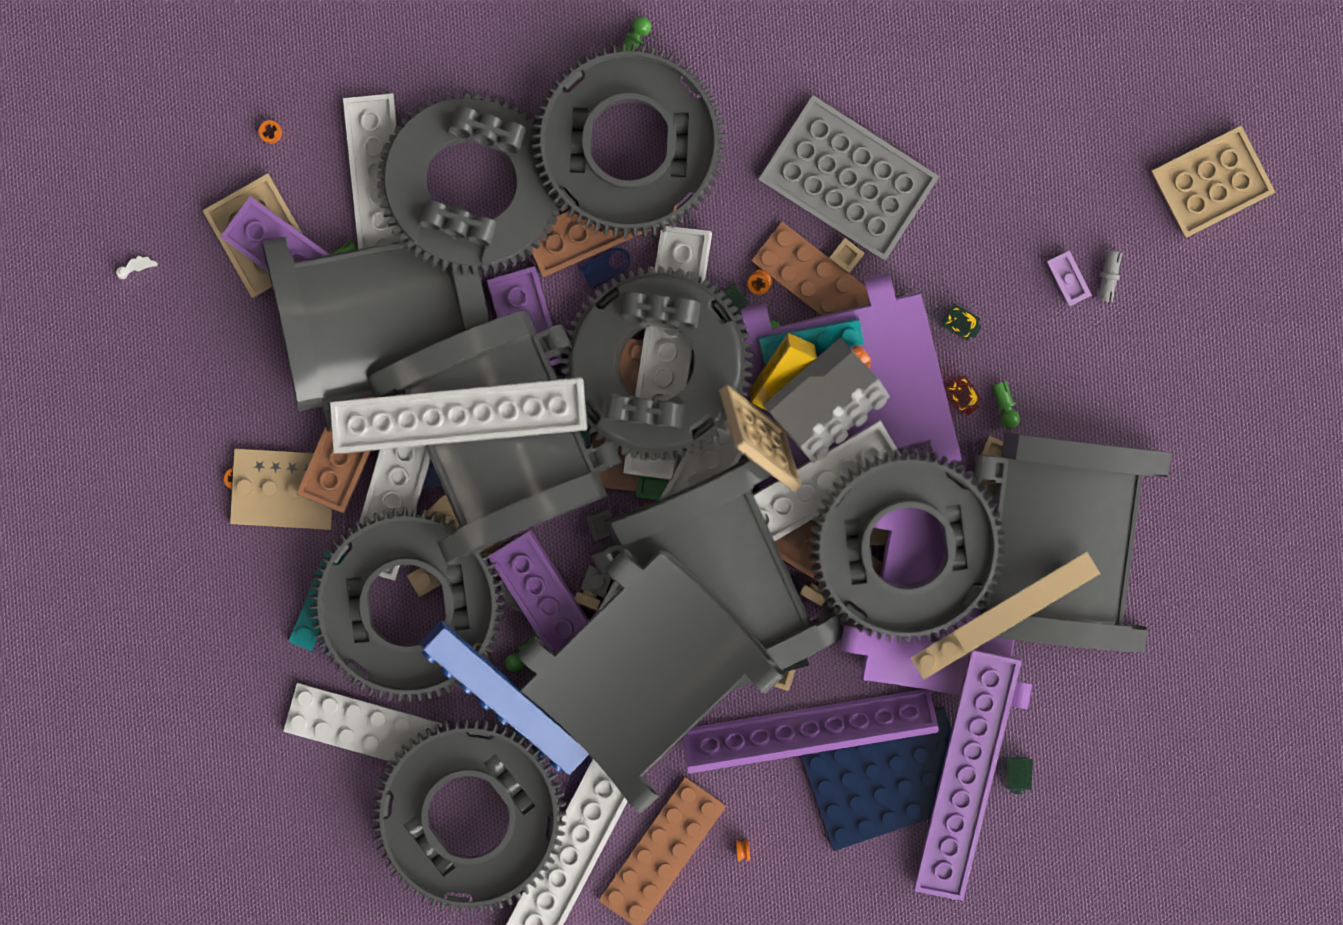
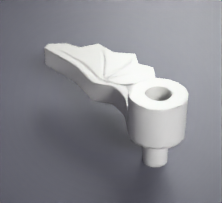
(135, 264)

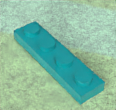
(821, 336)
(303, 633)

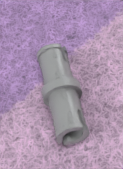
(1109, 276)

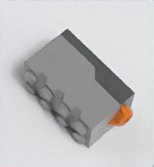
(827, 399)

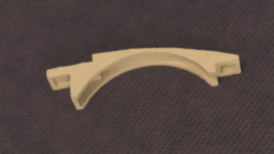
(1005, 615)

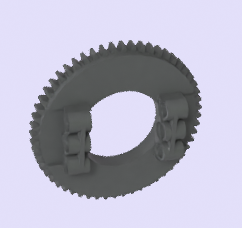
(451, 233)

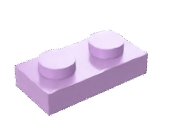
(1068, 278)

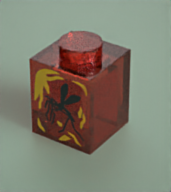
(963, 395)

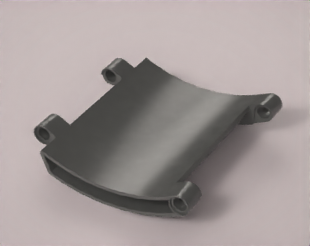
(363, 313)
(508, 481)
(1054, 507)
(729, 547)
(645, 669)

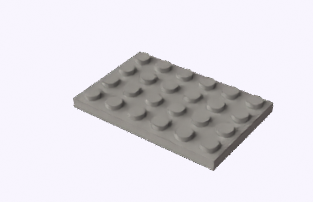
(848, 178)

